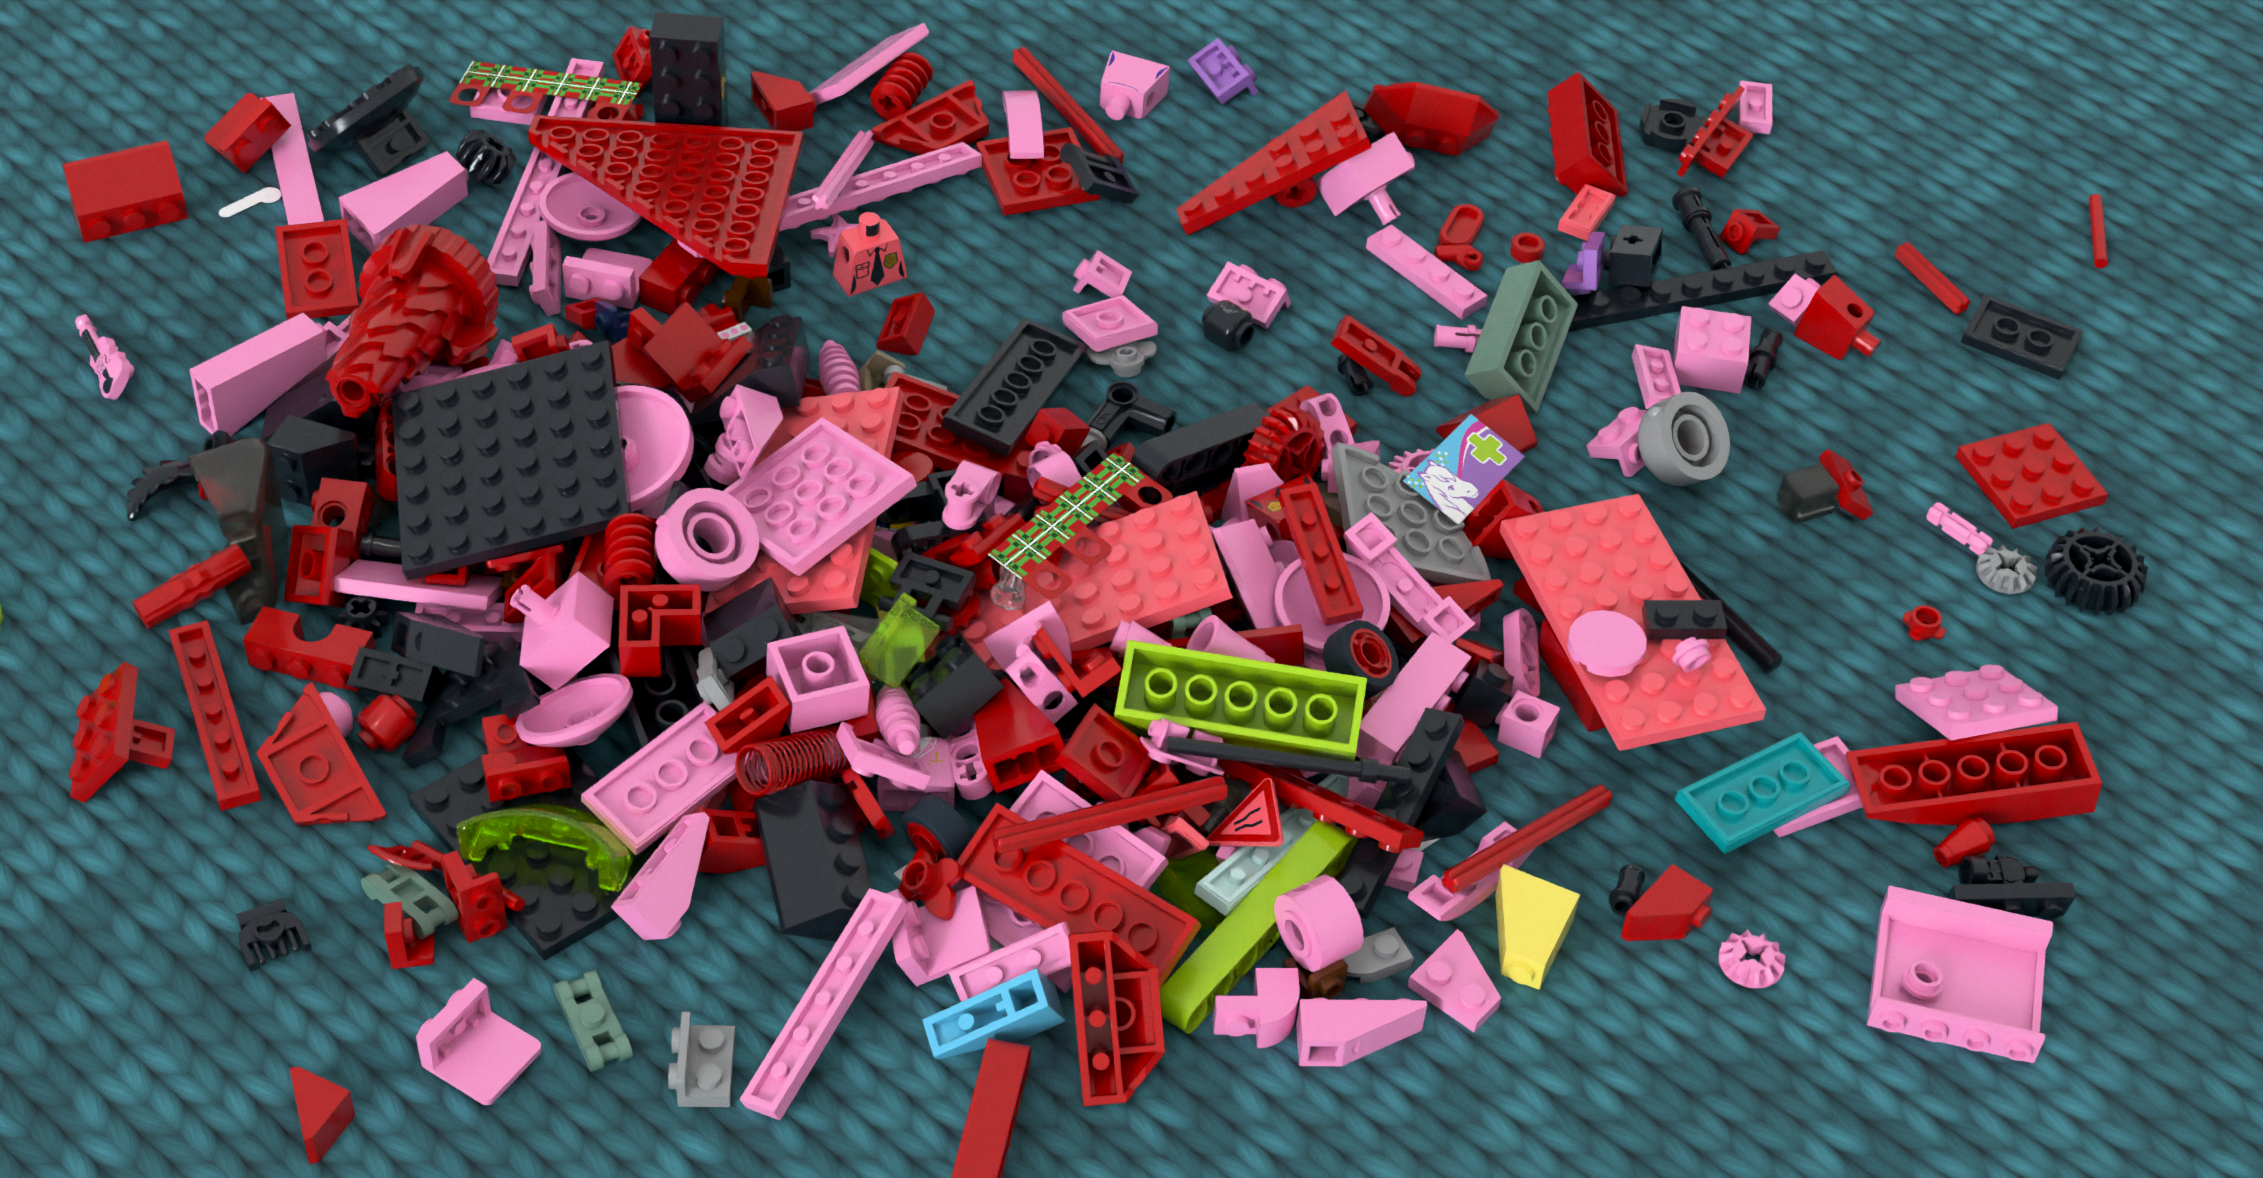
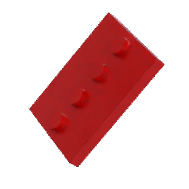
(921, 428)

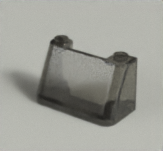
(249, 512)

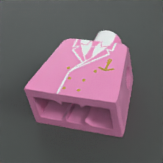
(935, 757)

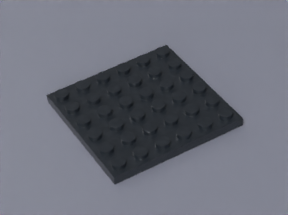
(509, 460)

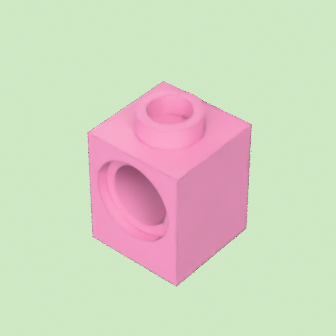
(1527, 723)

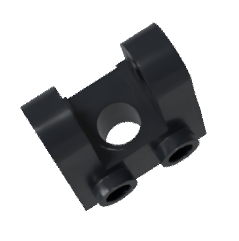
(926, 504)

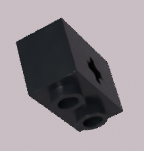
(1634, 255)

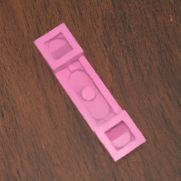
(1024, 124)
(1406, 587)
(1445, 905)

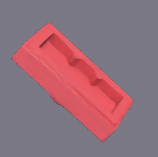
(1586, 212)

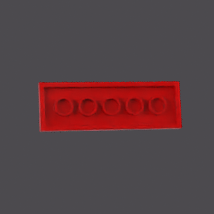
(1063, 884)

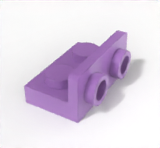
(1222, 72)
(1589, 269)

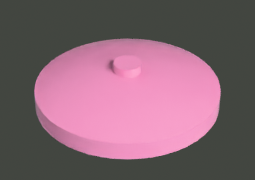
(655, 442)

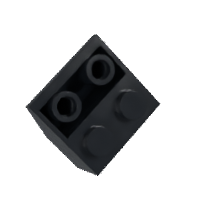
(951, 684)
(1452, 803)

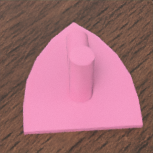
(1016, 637)

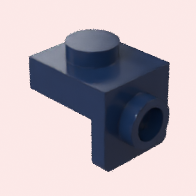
(611, 323)

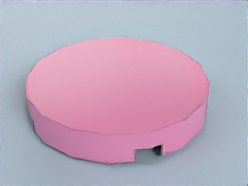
(1607, 643)

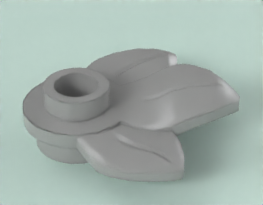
(1124, 359)

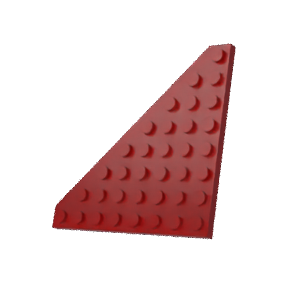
(699, 183)

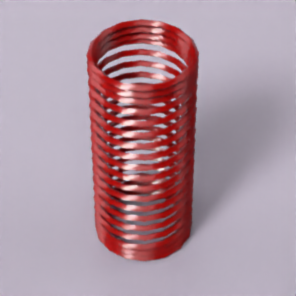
(775, 767)

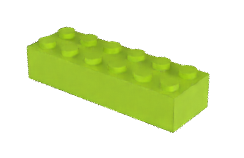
(1241, 700)

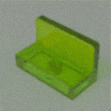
(898, 643)

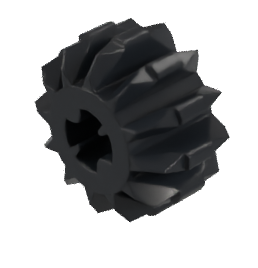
(485, 156)

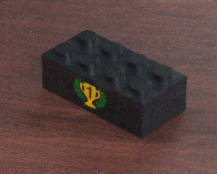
(689, 69)

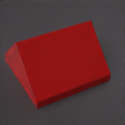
(1504, 417)
(314, 562)

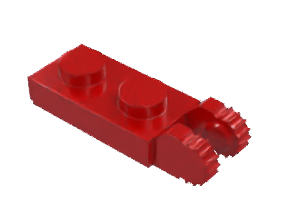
(1376, 355)

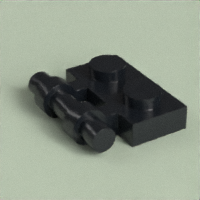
(933, 582)

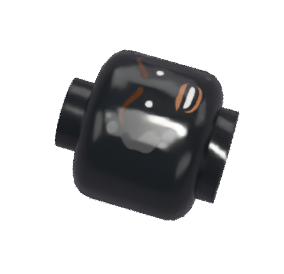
(1228, 325)

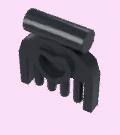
(267, 928)

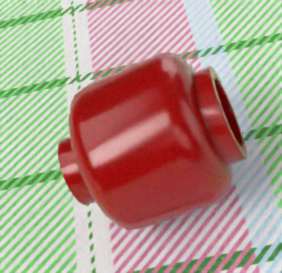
(386, 723)

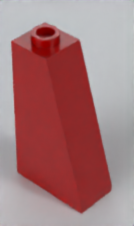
(1015, 739)

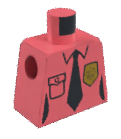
(868, 256)

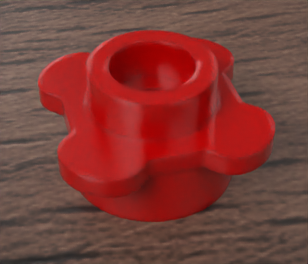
(1924, 623)

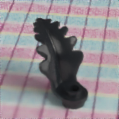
(168, 475)

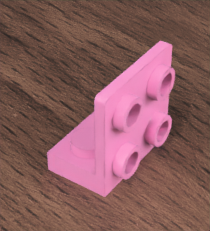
(931, 946)

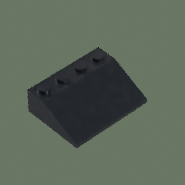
(772, 366)

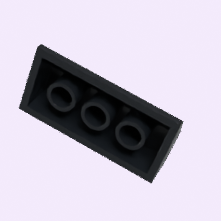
(812, 858)

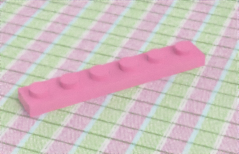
(824, 1004)

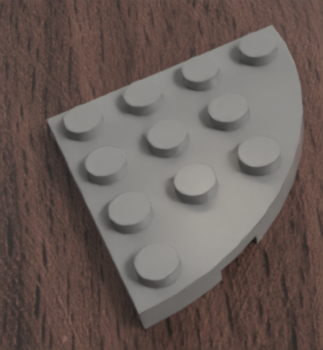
(1423, 532)

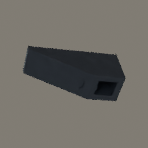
(439, 642)

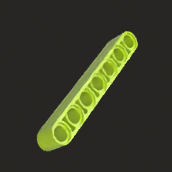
(1246, 931)

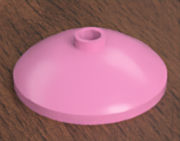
(584, 211)
(1296, 603)
(576, 711)

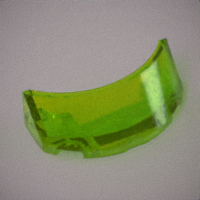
(553, 825)

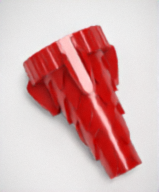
(421, 302)

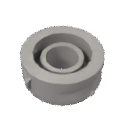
(1684, 439)

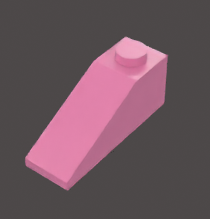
(665, 882)

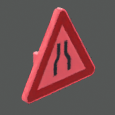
(1253, 821)

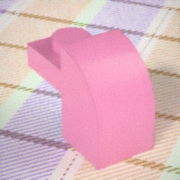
(1267, 1013)

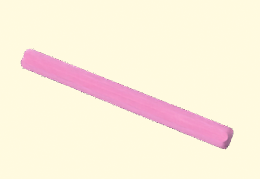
(843, 170)

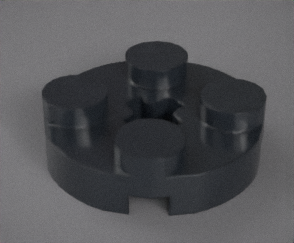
(1657, 128)

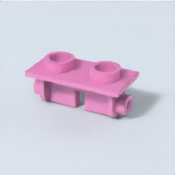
(1157, 747)

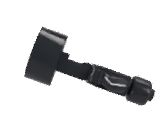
(2003, 871)

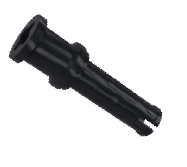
(1698, 221)

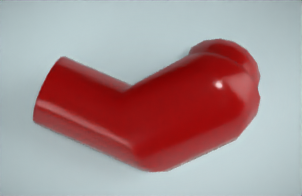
(1460, 254)

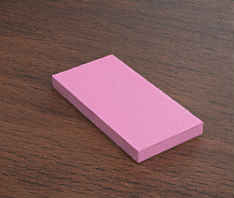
(868, 63)
(389, 582)
(663, 781)

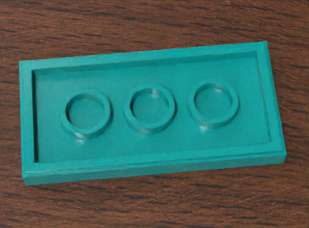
(1762, 792)

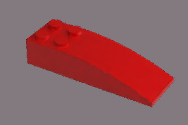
(1984, 776)

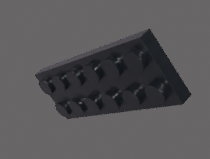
(1014, 386)

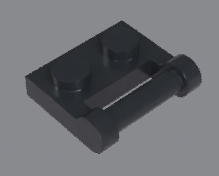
(1099, 174)

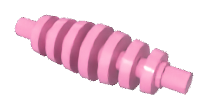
(837, 370)
(897, 720)

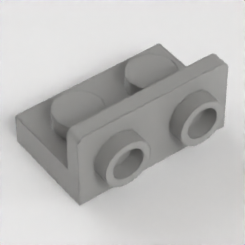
(703, 1064)

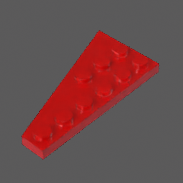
(1303, 151)

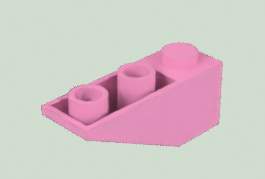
(749, 425)
(1350, 1029)

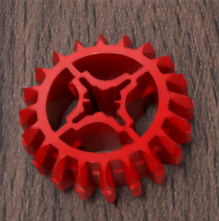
(1288, 442)

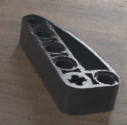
(1198, 454)

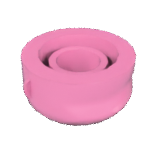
(722, 524)

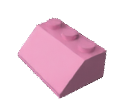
(1250, 569)

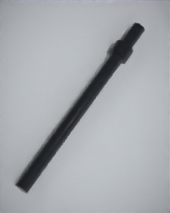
(1366, 769)

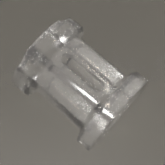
(1008, 591)

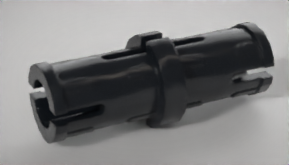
(1763, 358)

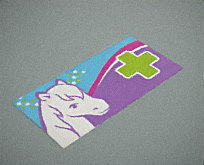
(1464, 469)

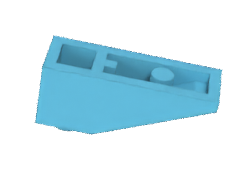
(1001, 1013)

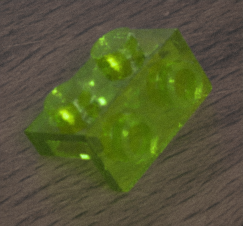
(1179, 883)

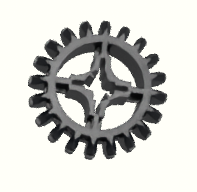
(2095, 571)

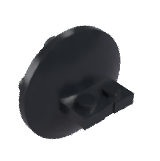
(377, 123)

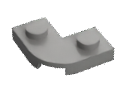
(1379, 957)

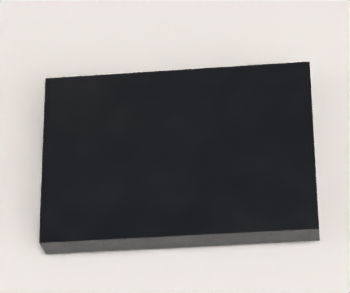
(2022, 337)

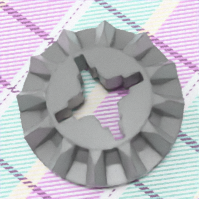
(2005, 579)

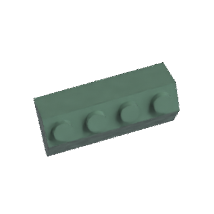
(1522, 336)

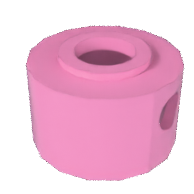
(1319, 923)

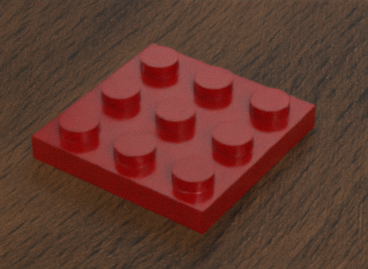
(1032, 183)
(2031, 475)

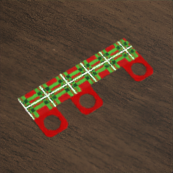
(540, 82)
(1066, 520)

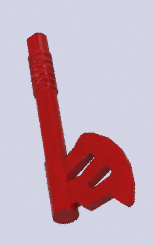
(425, 857)

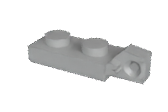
(713, 683)

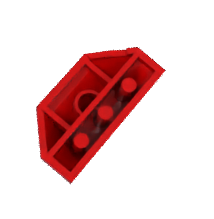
(1431, 116)
(1114, 1016)

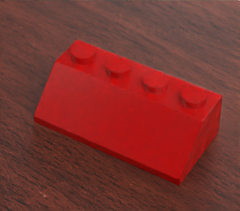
(1585, 138)

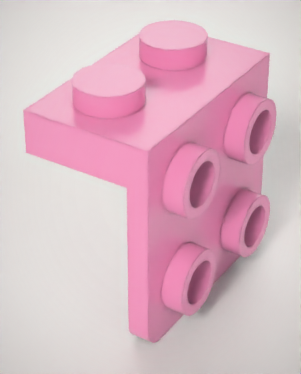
(605, 276)
(475, 1046)

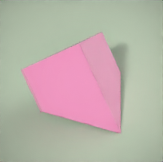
(1246, 484)

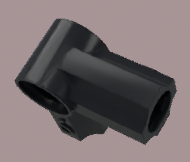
(1127, 409)

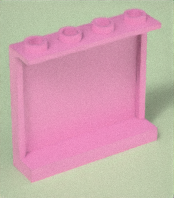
(1988, 967)

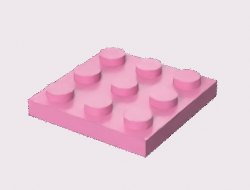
(1975, 702)

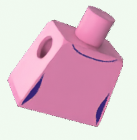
(1132, 86)

